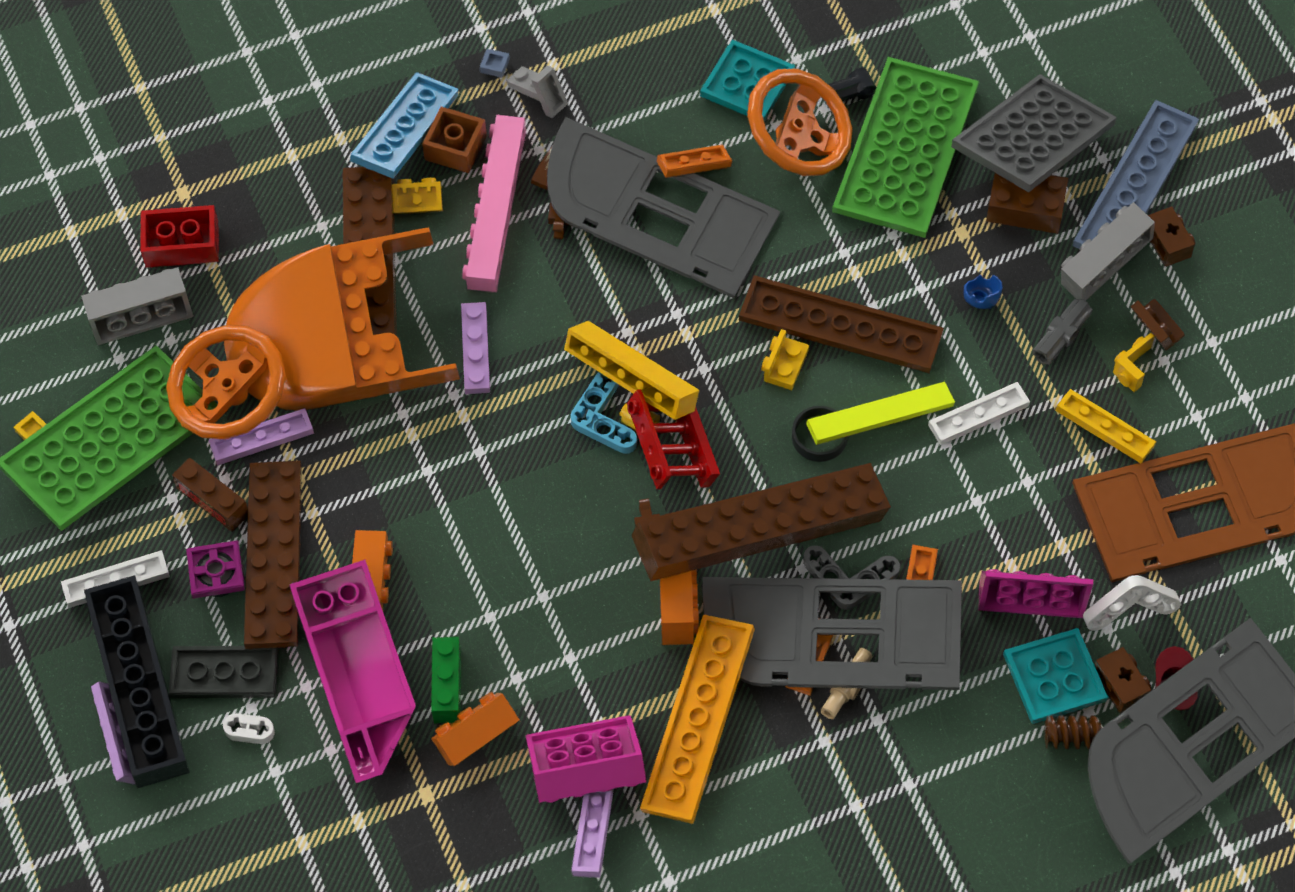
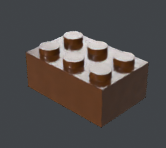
(1035, 210)

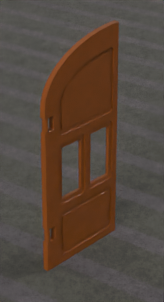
(1133, 521)

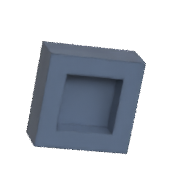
(494, 63)

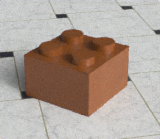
(454, 139)

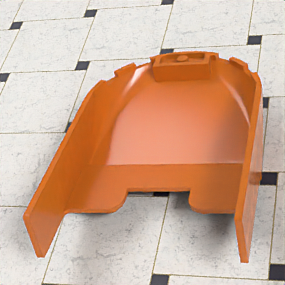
(323, 327)

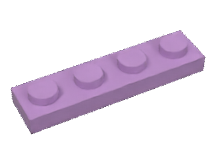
(475, 348)
(264, 436)
(112, 732)
(592, 834)

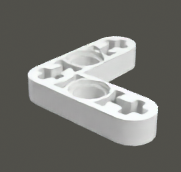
(1127, 593)

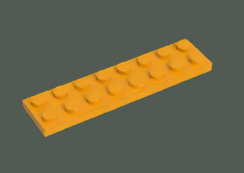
(697, 719)

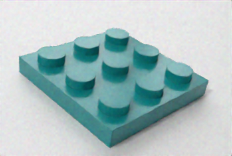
(737, 76)
(1055, 675)

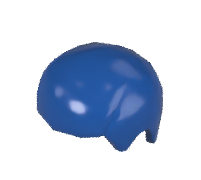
(983, 292)

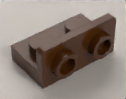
(1158, 323)

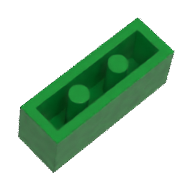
(446, 679)

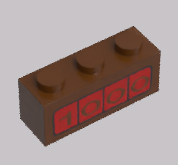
(210, 494)

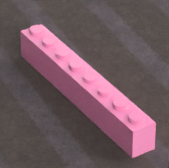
(495, 204)

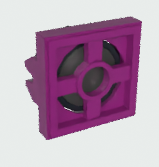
(218, 570)

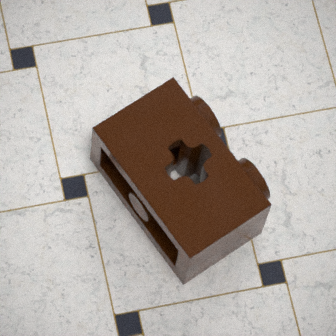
(1170, 237)
(1120, 691)

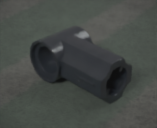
(857, 84)

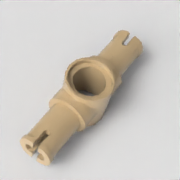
(841, 695)

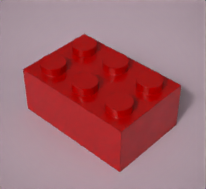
(179, 236)

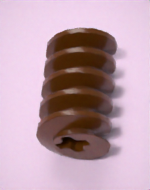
(1071, 731)

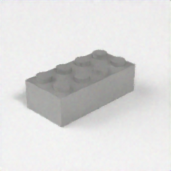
(1107, 252)
(137, 306)

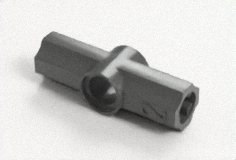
(1062, 331)

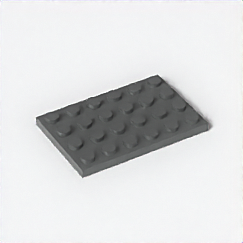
(1033, 132)

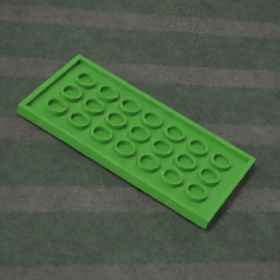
(905, 147)
(101, 440)

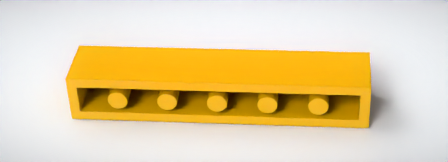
(631, 369)

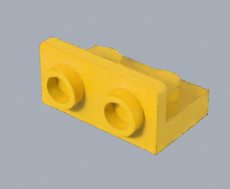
(417, 197)
(784, 361)

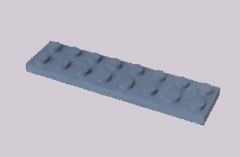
(1142, 167)

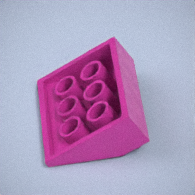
(1034, 593)
(585, 759)

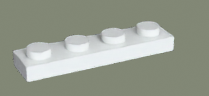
(978, 413)
(145, 568)

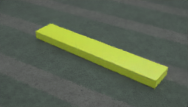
(880, 413)

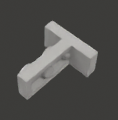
(540, 86)

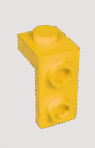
(1125, 370)

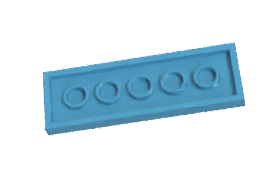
(403, 125)

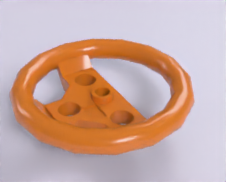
(799, 126)
(229, 385)

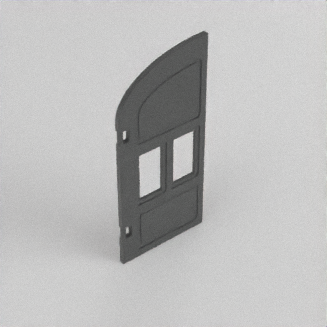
(606, 179)
(915, 631)
(1148, 778)

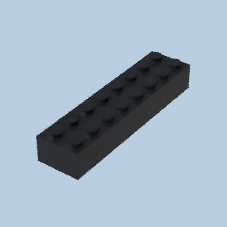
(136, 682)

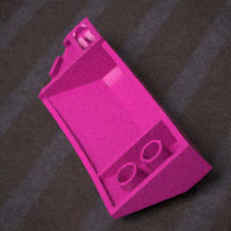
(356, 664)

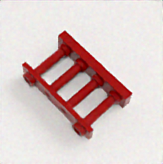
(695, 445)

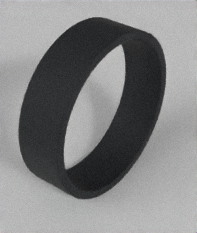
(812, 455)

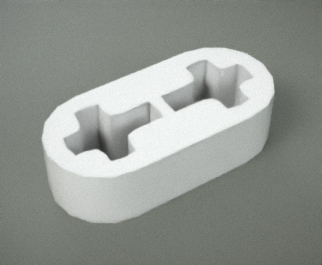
(247, 732)

